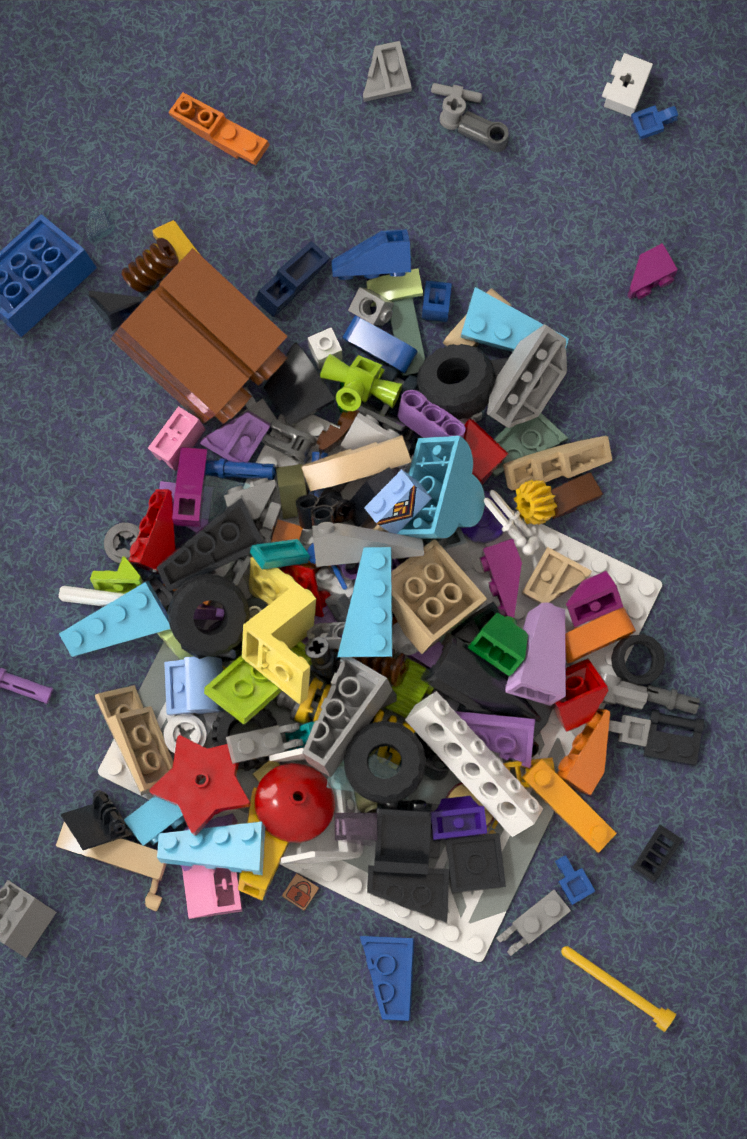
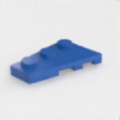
(392, 974)

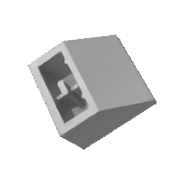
(366, 431)
(21, 918)

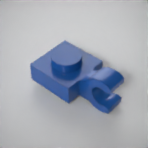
(650, 121)
(575, 883)

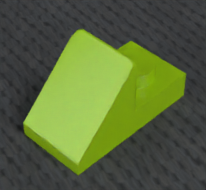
(117, 581)

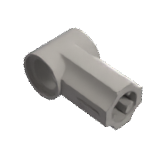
(624, 692)

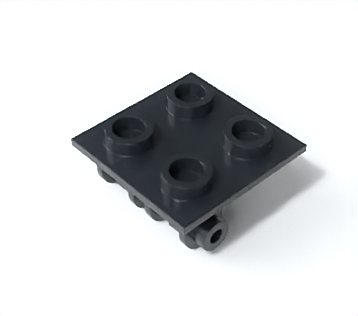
(96, 822)

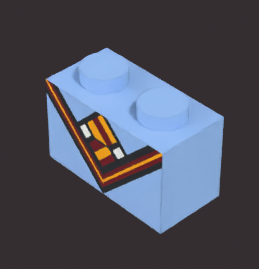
(398, 502)

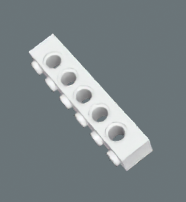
(474, 764)

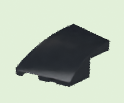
(297, 387)

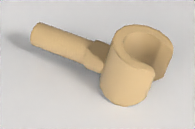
(153, 901)

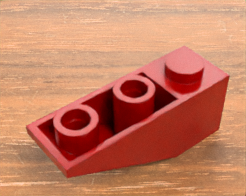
(156, 533)

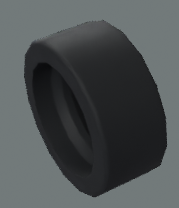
(657, 659)

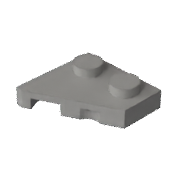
(387, 73)

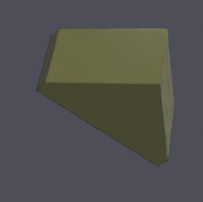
(291, 487)

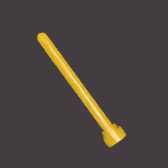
(661, 1016)

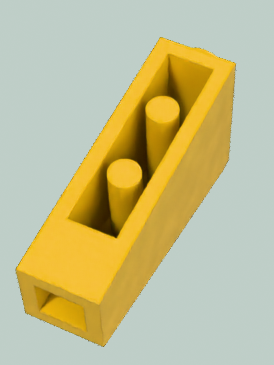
(274, 850)

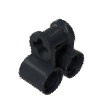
(316, 510)

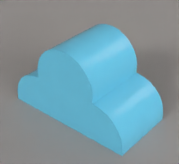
(457, 496)

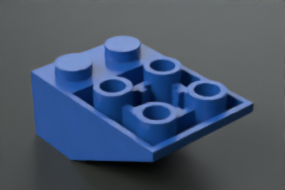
(377, 255)

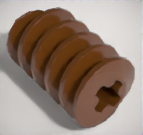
(151, 266)
(392, 668)

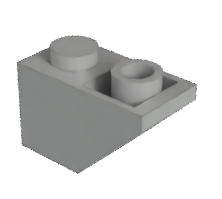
(255, 497)

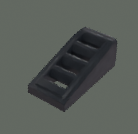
(645, 872)

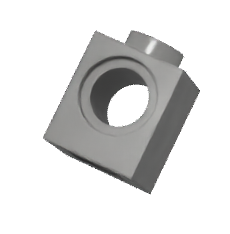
(361, 306)

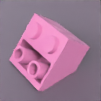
(211, 891)

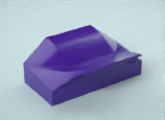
(458, 818)

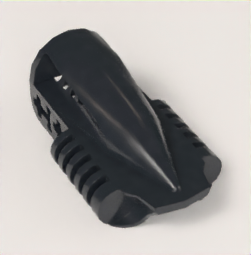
(479, 685)

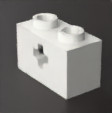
(632, 71)

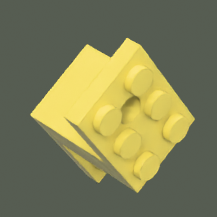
(278, 629)

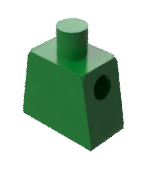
(501, 643)

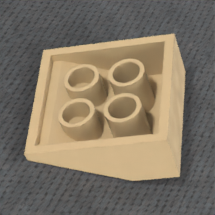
(432, 596)

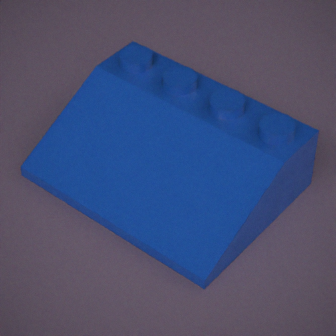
(39, 273)

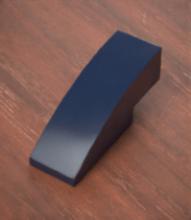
(291, 279)

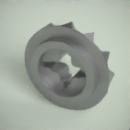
(112, 541)

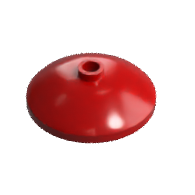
(293, 819)

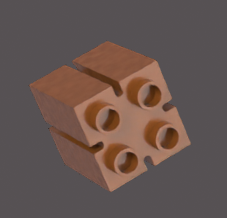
(202, 340)

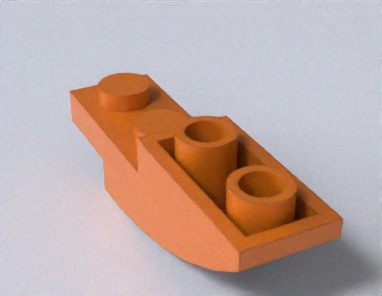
(218, 130)

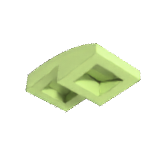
(397, 287)

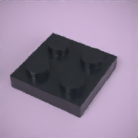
(475, 863)

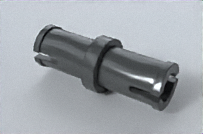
(672, 699)

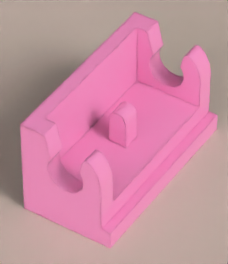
(178, 432)

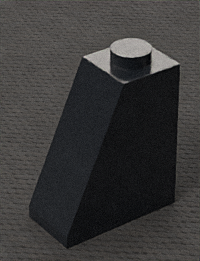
(366, 494)

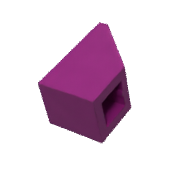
(652, 269)

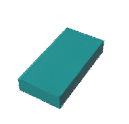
(279, 554)

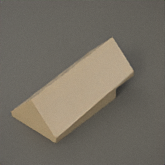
(136, 736)

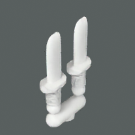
(512, 524)

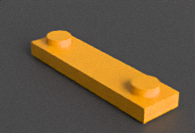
(569, 805)

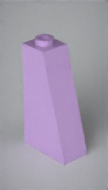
(543, 669)

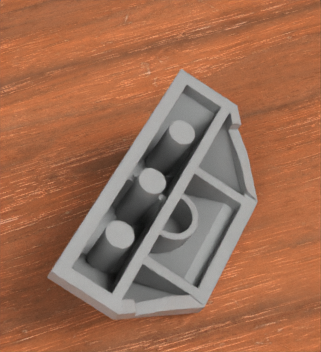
(529, 378)

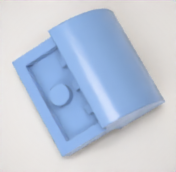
(186, 685)

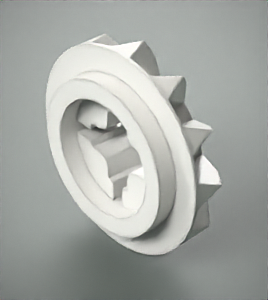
(186, 722)

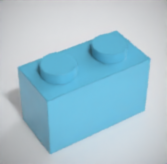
(153, 819)

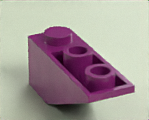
(189, 487)
(504, 568)

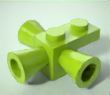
(360, 382)

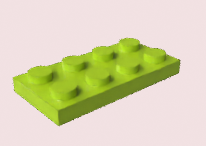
(244, 689)

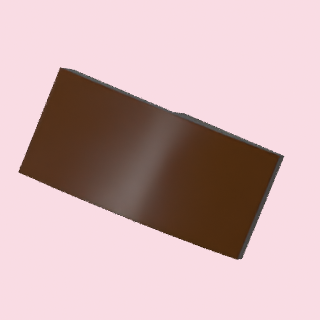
(334, 436)
(575, 494)

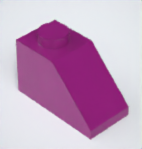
(593, 599)

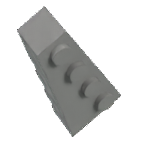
(350, 705)

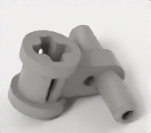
(454, 104)

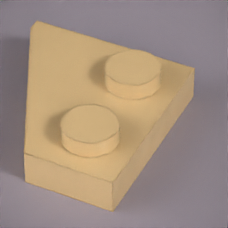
(554, 577)

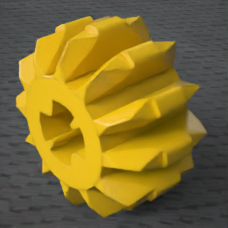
(535, 502)

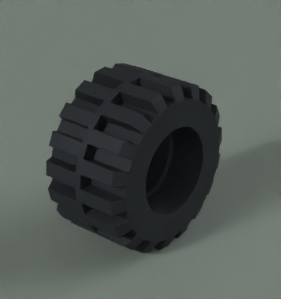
(226, 722)

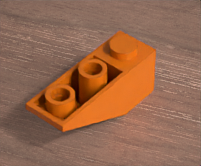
(587, 758)

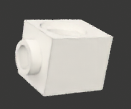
(324, 344)

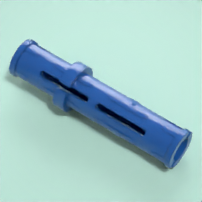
(247, 470)

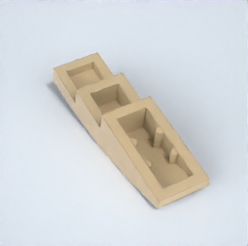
(558, 461)
(356, 463)
(117, 853)

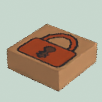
(300, 892)

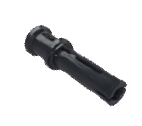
(321, 657)

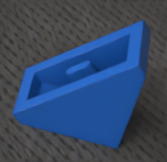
(436, 301)

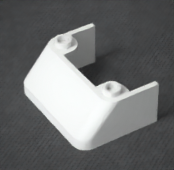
(323, 847)

